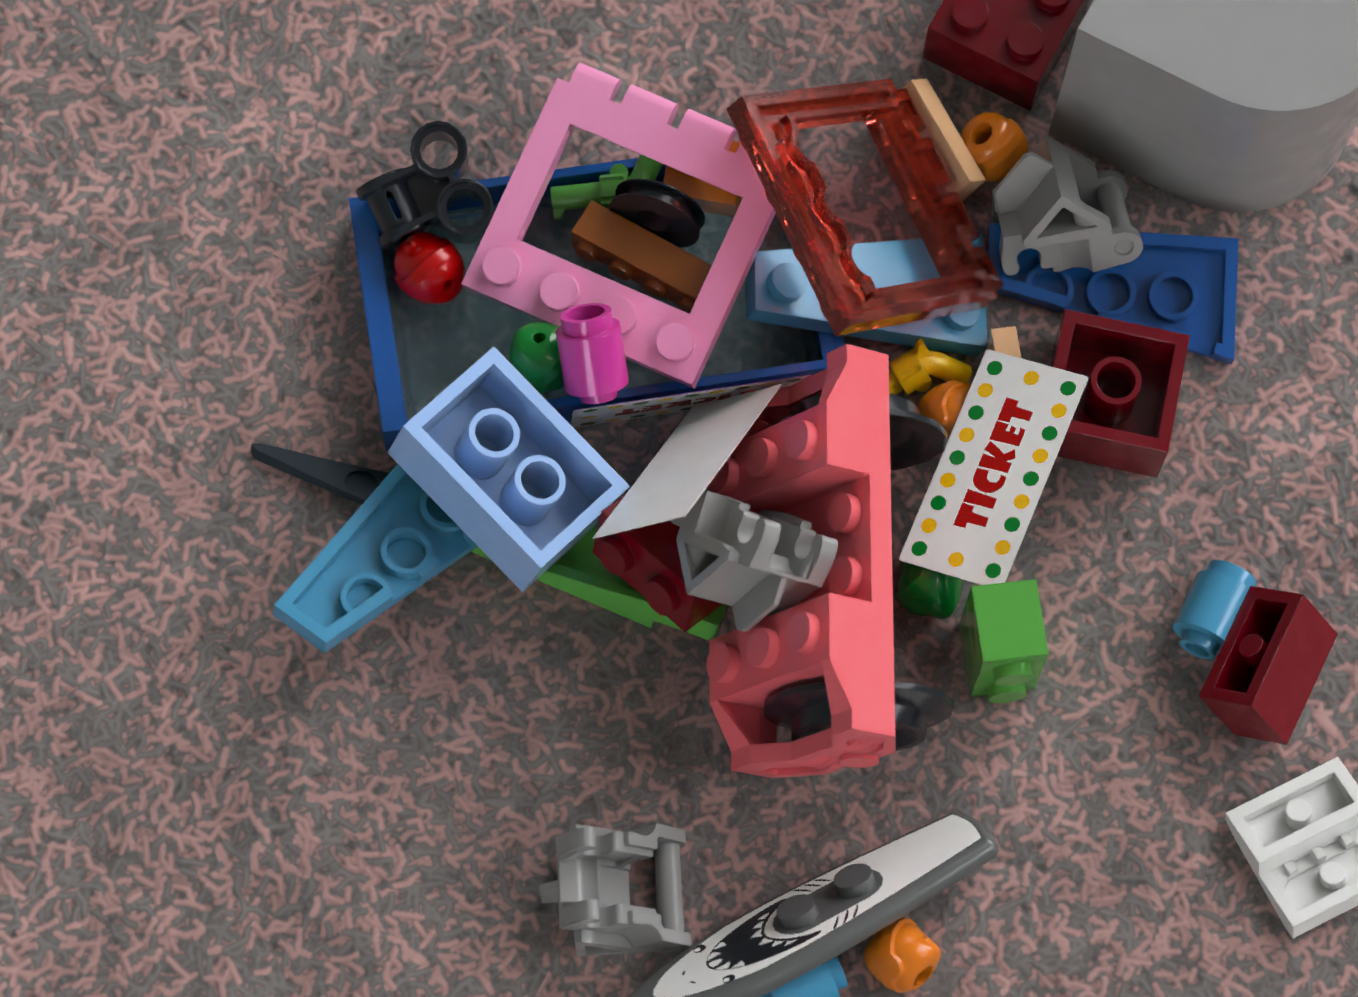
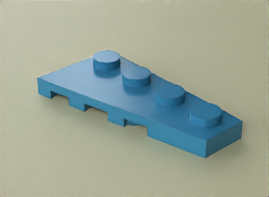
(782, 295)
(372, 563)

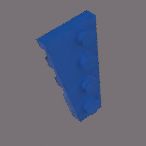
(1173, 286)

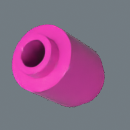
(591, 353)

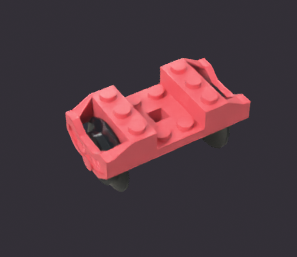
(829, 661)

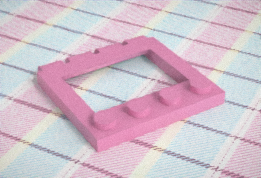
(546, 285)

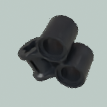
(426, 192)

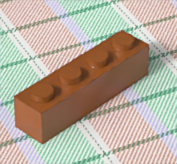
(639, 256)

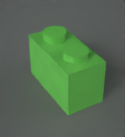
(1003, 640)

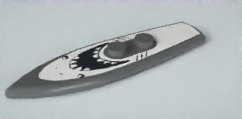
(826, 914)

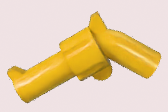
(913, 369)

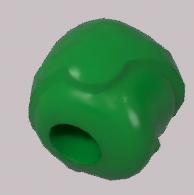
(536, 356)
(927, 591)

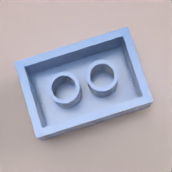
(507, 468)

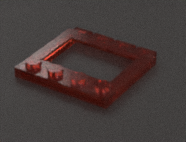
(820, 240)

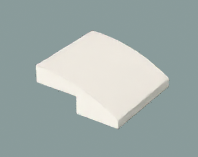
(1304, 845)

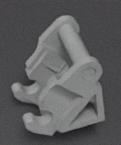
(1054, 207)
(750, 558)
(596, 895)

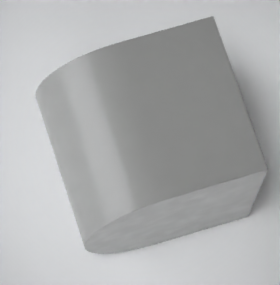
(1215, 95)

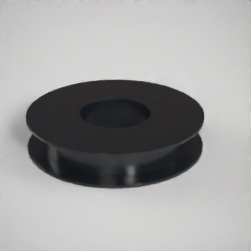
(680, 214)

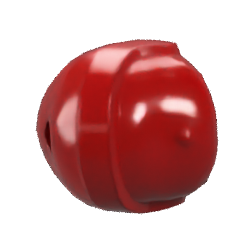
(429, 268)

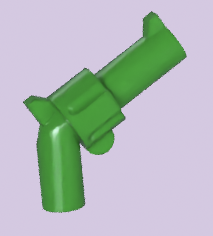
(602, 192)

